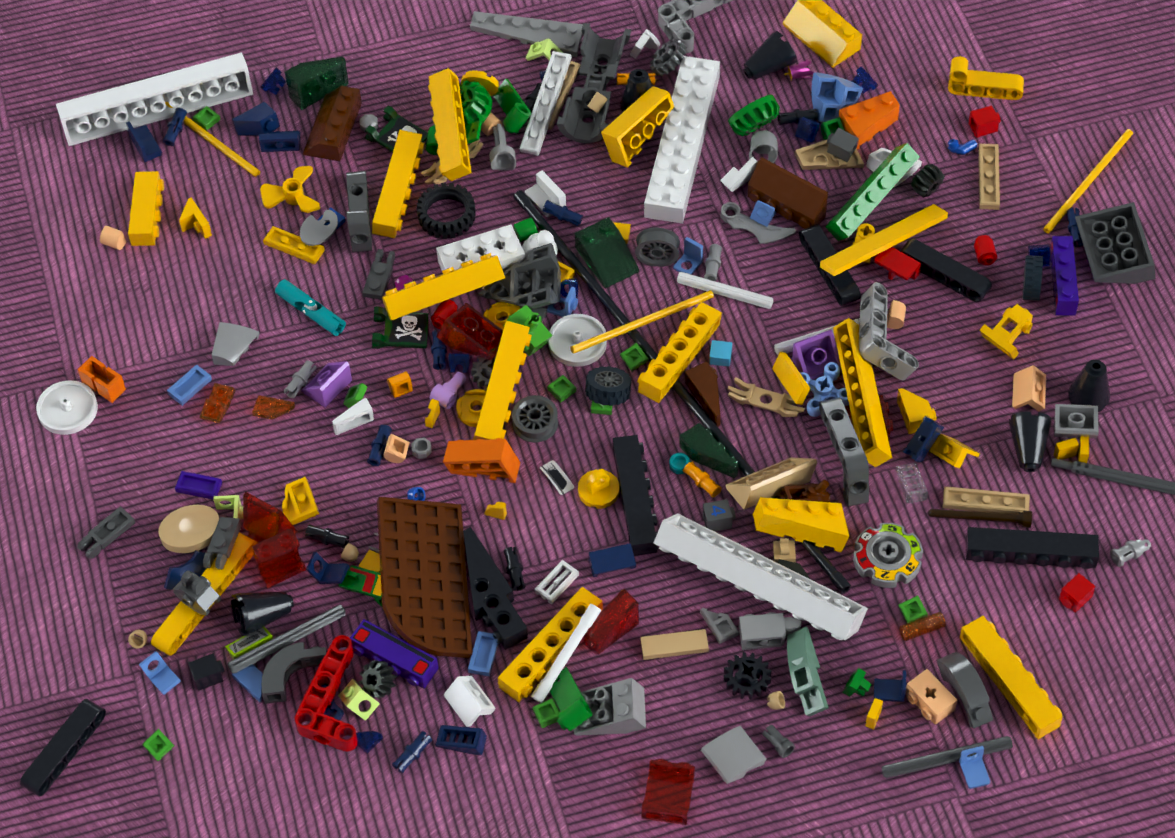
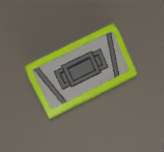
(248, 642)

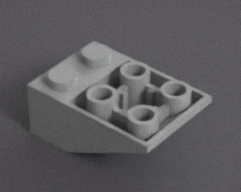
(615, 709)

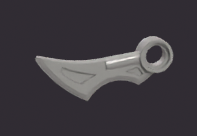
(763, 233)

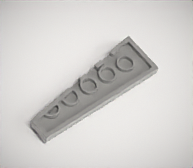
(529, 30)

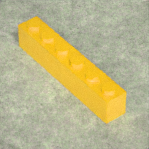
(449, 125)
(397, 184)
(443, 287)
(502, 381)
(1011, 677)

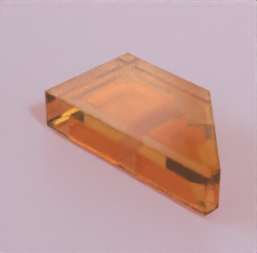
(271, 407)

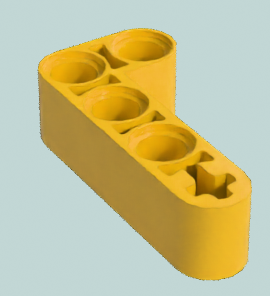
(983, 83)

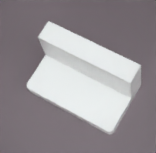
(545, 190)
(468, 699)

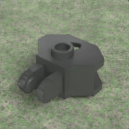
(196, 592)

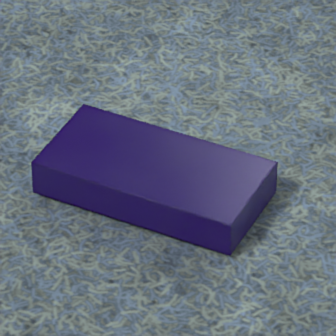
(198, 485)

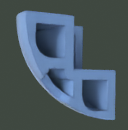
(832, 94)

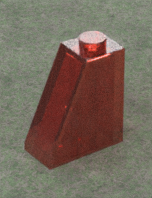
(613, 622)

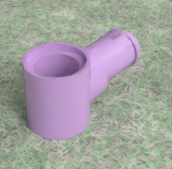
(447, 393)

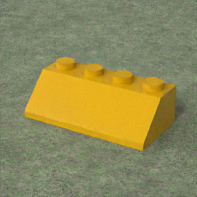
(823, 31)

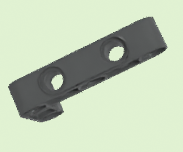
(358, 214)
(848, 450)

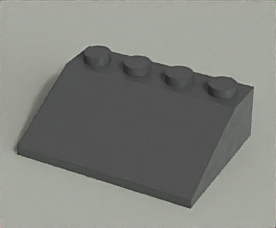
(1116, 245)

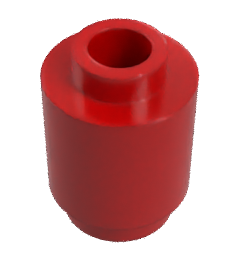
(985, 250)
(442, 312)

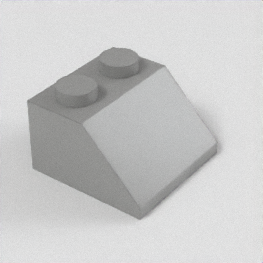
(1076, 421)

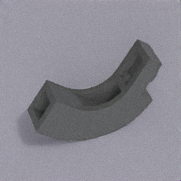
(283, 665)
(969, 686)

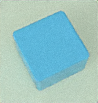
(720, 353)

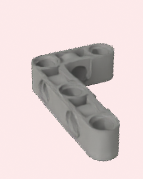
(673, 18)
(873, 336)

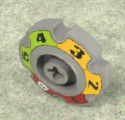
(887, 555)

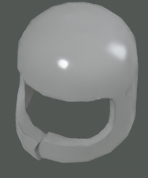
(764, 143)

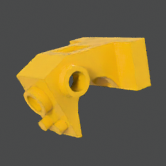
(1001, 337)

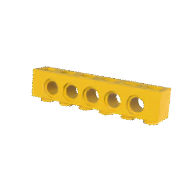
(679, 352)
(538, 648)

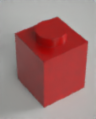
(984, 121)
(1076, 592)

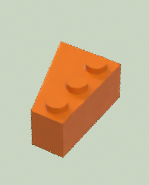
(870, 116)
(482, 457)

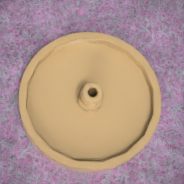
(188, 528)

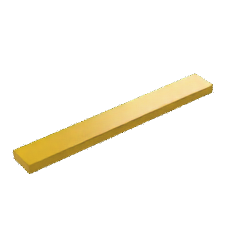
(883, 240)

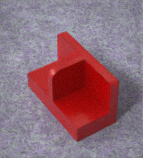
(898, 264)

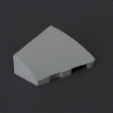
(231, 343)

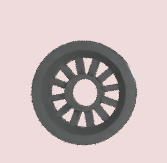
(657, 247)
(538, 429)

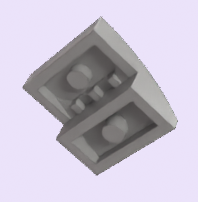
(733, 754)

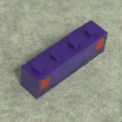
(1064, 275)
(406, 659)

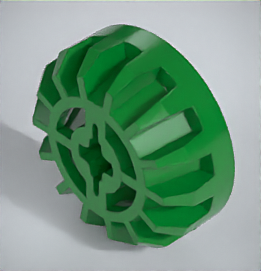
(475, 102)
(754, 115)

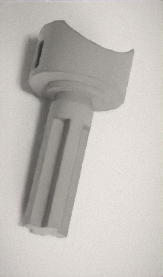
(501, 156)

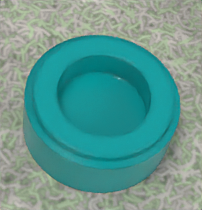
(678, 462)

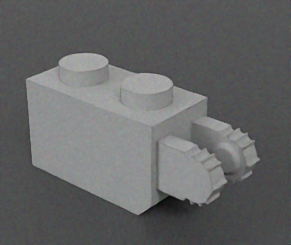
(766, 630)

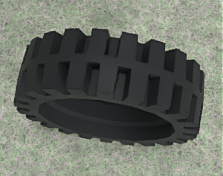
(443, 193)

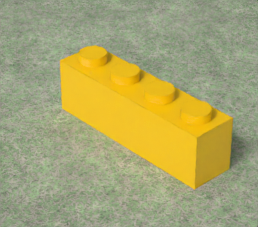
(145, 208)

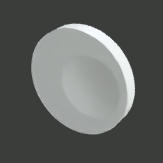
(573, 330)
(67, 407)

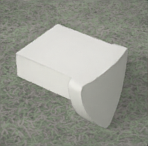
(647, 40)

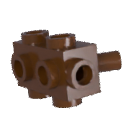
(807, 492)

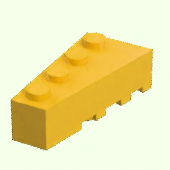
(636, 125)
(803, 520)

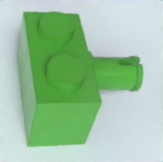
(539, 332)

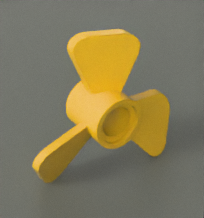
(291, 192)

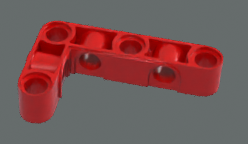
(316, 699)

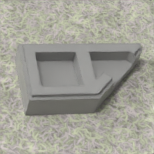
(720, 625)

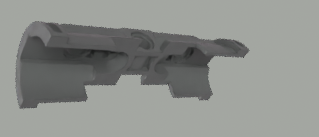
(576, 110)

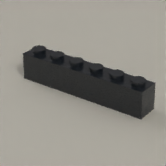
(634, 494)
(1032, 547)

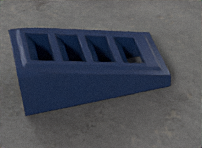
(475, 742)

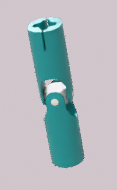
(310, 307)

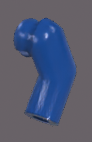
(962, 149)

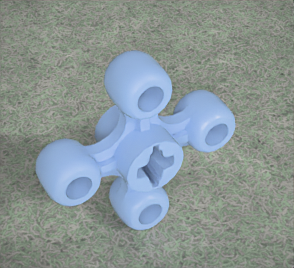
(824, 389)

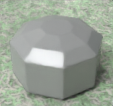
(368, 119)
(421, 448)

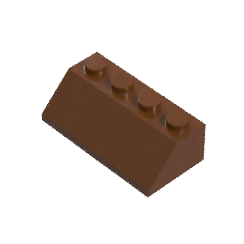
(334, 124)
(788, 194)

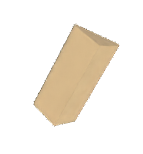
(770, 480)

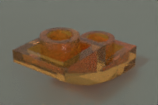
(218, 403)

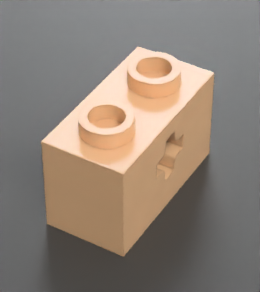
(930, 697)

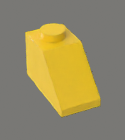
(913, 409)

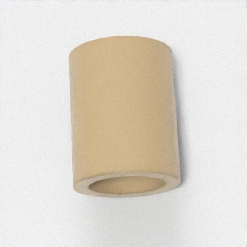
(597, 102)

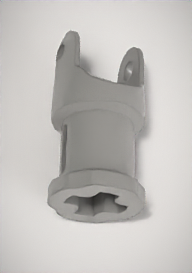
(1130, 550)

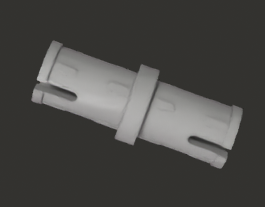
(713, 262)
(300, 379)

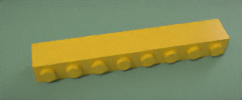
(862, 394)

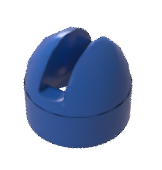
(420, 493)

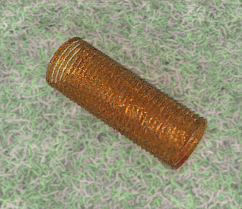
(930, 625)

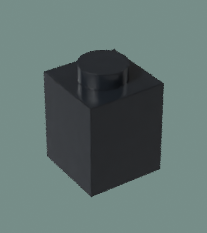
(206, 671)

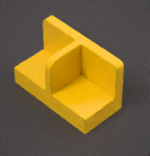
(951, 450)

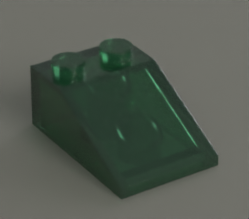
(314, 79)
(606, 252)

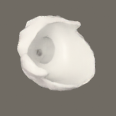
(538, 239)

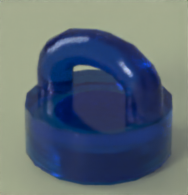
(573, 282)

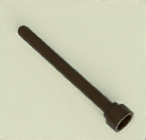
(1023, 518)

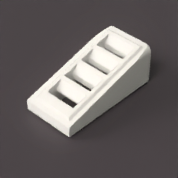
(355, 416)

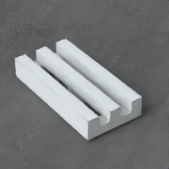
(564, 585)

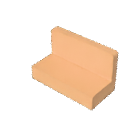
(1029, 388)

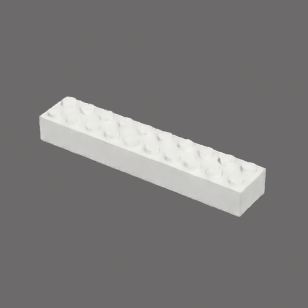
(145, 100)
(682, 140)
(760, 576)

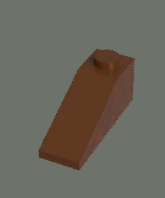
(704, 386)

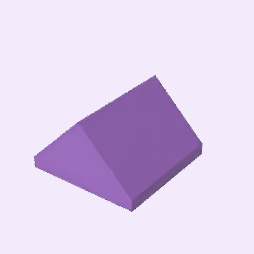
(814, 353)
(328, 382)

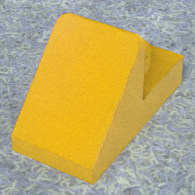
(193, 217)

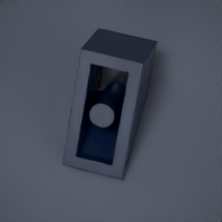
(256, 121)

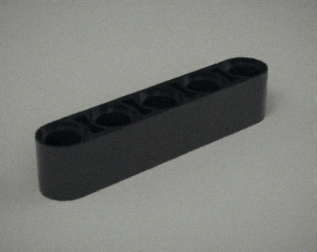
(819, 248)
(948, 271)
(63, 747)

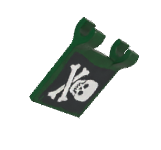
(388, 135)
(401, 332)

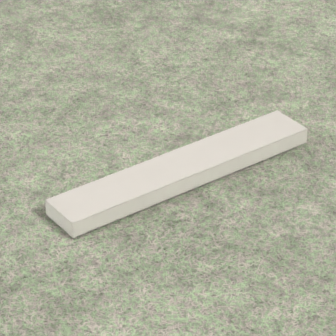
(545, 103)

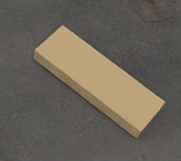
(674, 644)

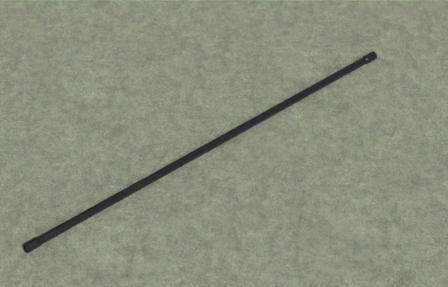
(526, 204)

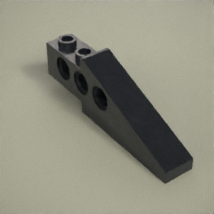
(487, 576)

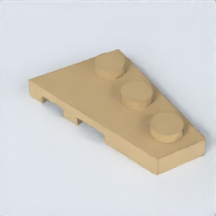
(817, 157)

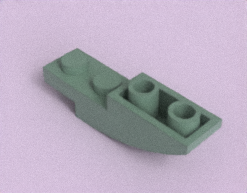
(803, 671)

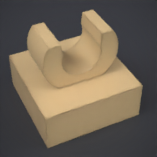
(784, 550)

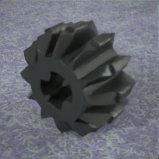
(927, 180)
(377, 679)

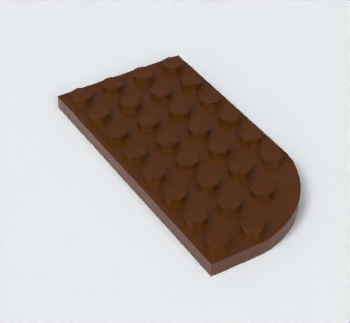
(425, 574)

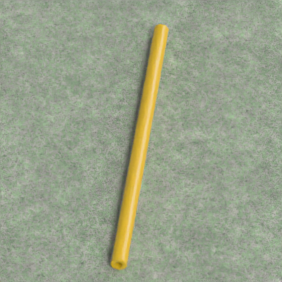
(219, 145)
(1087, 181)
(641, 322)

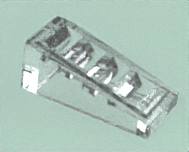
(914, 495)

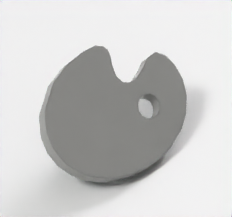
(315, 232)

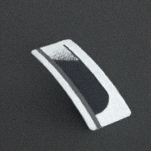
(557, 477)

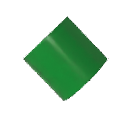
(831, 127)
(525, 229)

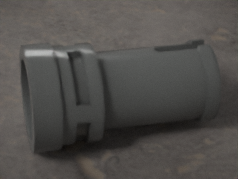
(781, 744)

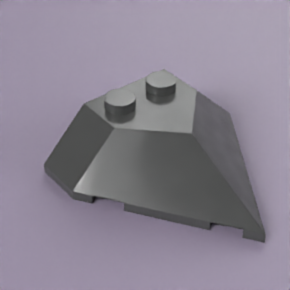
(531, 282)

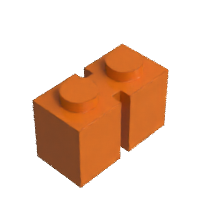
(96, 376)

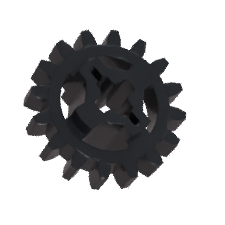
(747, 675)

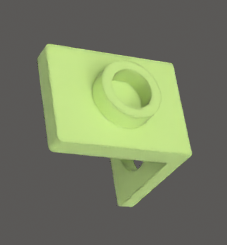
(542, 48)
(235, 504)
(353, 695)

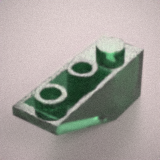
(705, 450)

